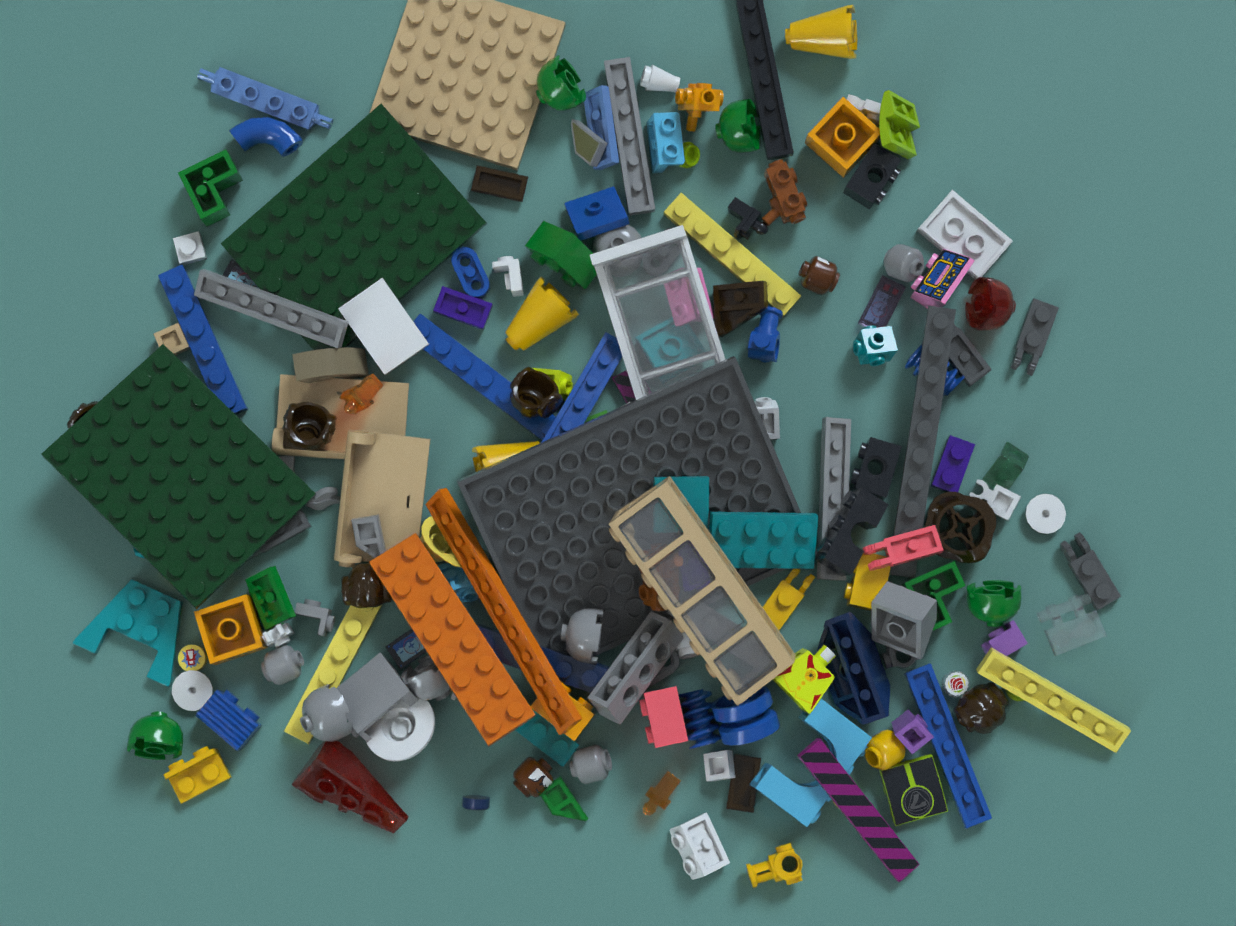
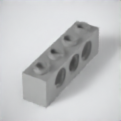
(635, 667)

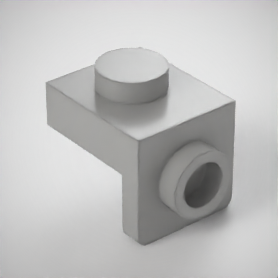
(312, 609)

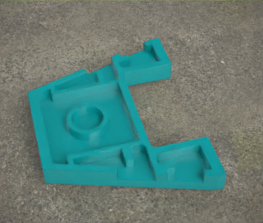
(143, 616)

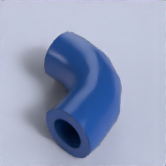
(267, 131)

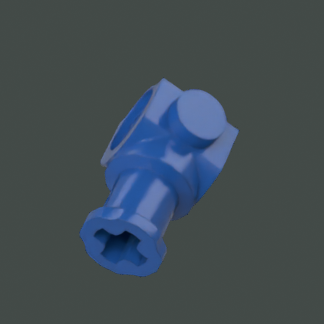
(765, 339)

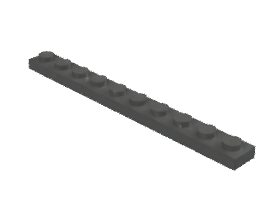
(923, 427)

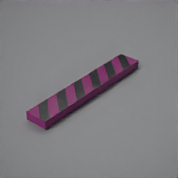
(858, 809)

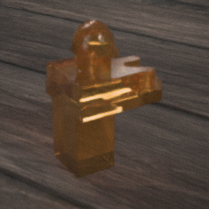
(360, 396)
(659, 795)

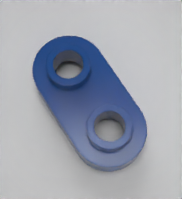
(472, 273)

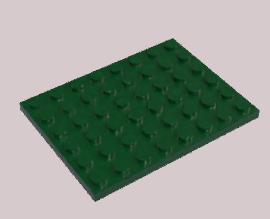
(356, 217)
(179, 475)

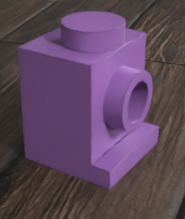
(1005, 640)
(911, 731)

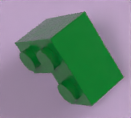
(206, 180)
(562, 254)
(937, 584)

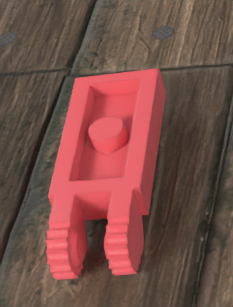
(905, 547)

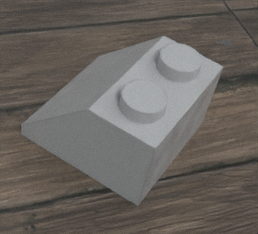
(903, 619)

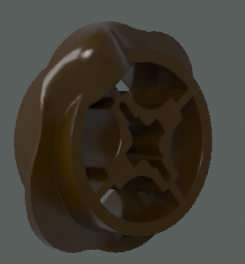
(984, 514)

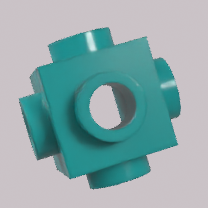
(875, 345)

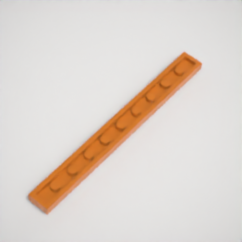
(503, 612)

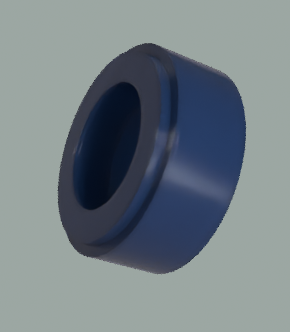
(475, 802)

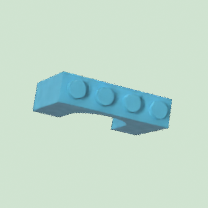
(805, 799)

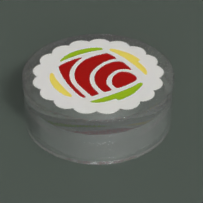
(955, 683)

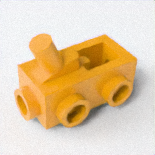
(698, 99)

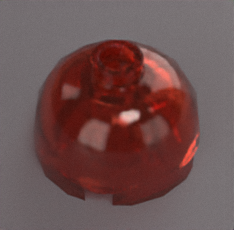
(990, 304)

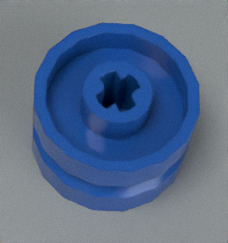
(747, 721)

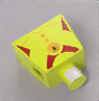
(807, 677)

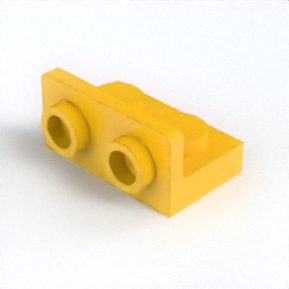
(197, 774)

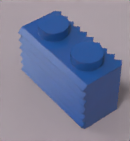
(229, 719)

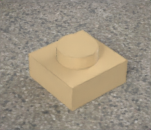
(173, 339)

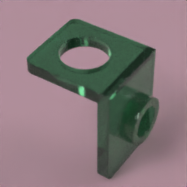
(1006, 468)

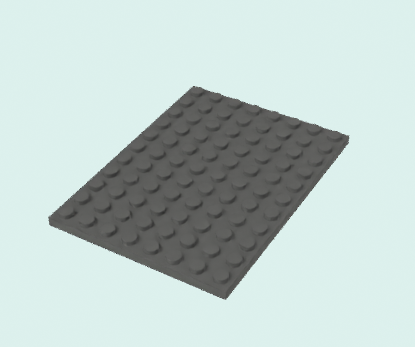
(553, 503)

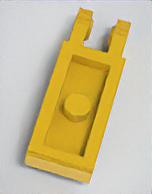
(786, 598)

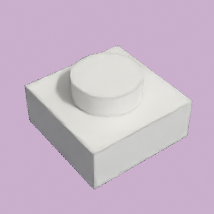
(190, 248)
(719, 765)

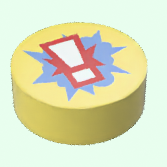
(192, 658)

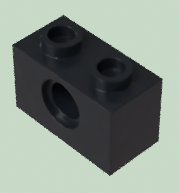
(879, 162)
(883, 453)

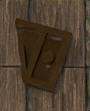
(738, 304)

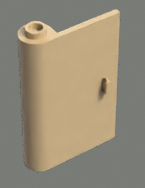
(385, 415)
(379, 479)

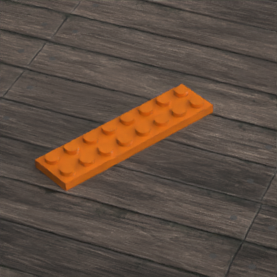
(452, 639)

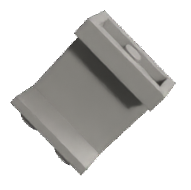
(373, 693)

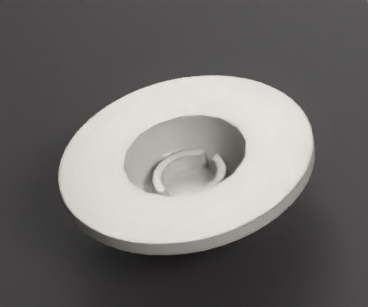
(402, 731)

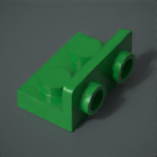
(270, 598)

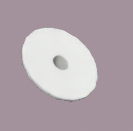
(1045, 513)
(191, 690)

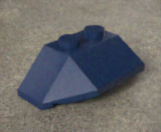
(859, 676)

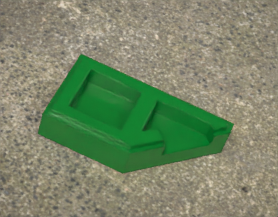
(562, 802)

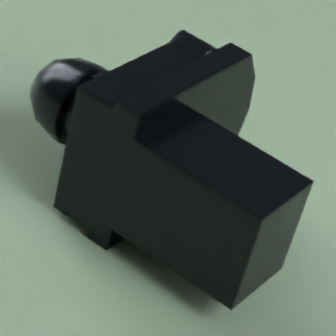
(749, 218)

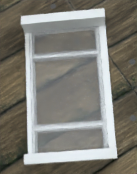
(658, 309)

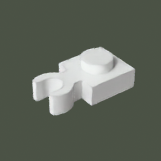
(869, 108)
(1000, 499)
(278, 636)

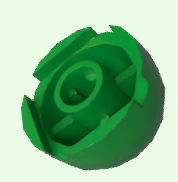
(559, 86)
(738, 127)
(994, 601)
(156, 736)

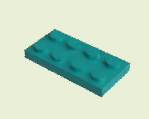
(766, 538)

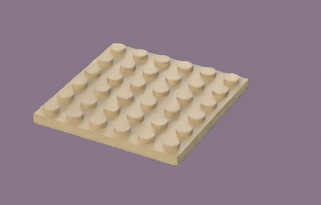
(468, 75)

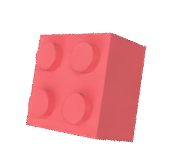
(664, 717)

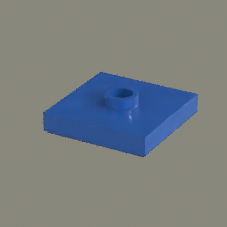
(596, 213)

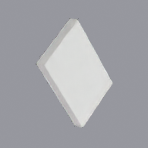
(966, 232)
(383, 326)

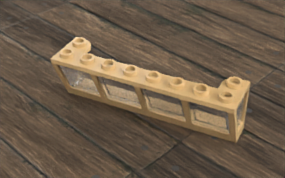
(701, 590)

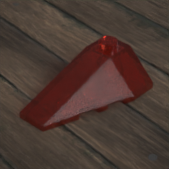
(342, 779)

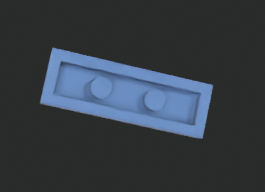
(601, 122)

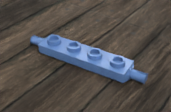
(265, 98)

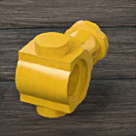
(774, 867)

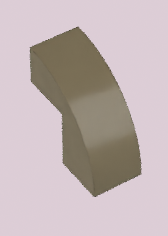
(330, 363)

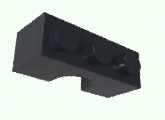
(838, 550)

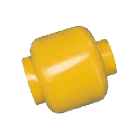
(884, 750)

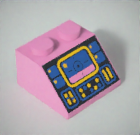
(941, 279)

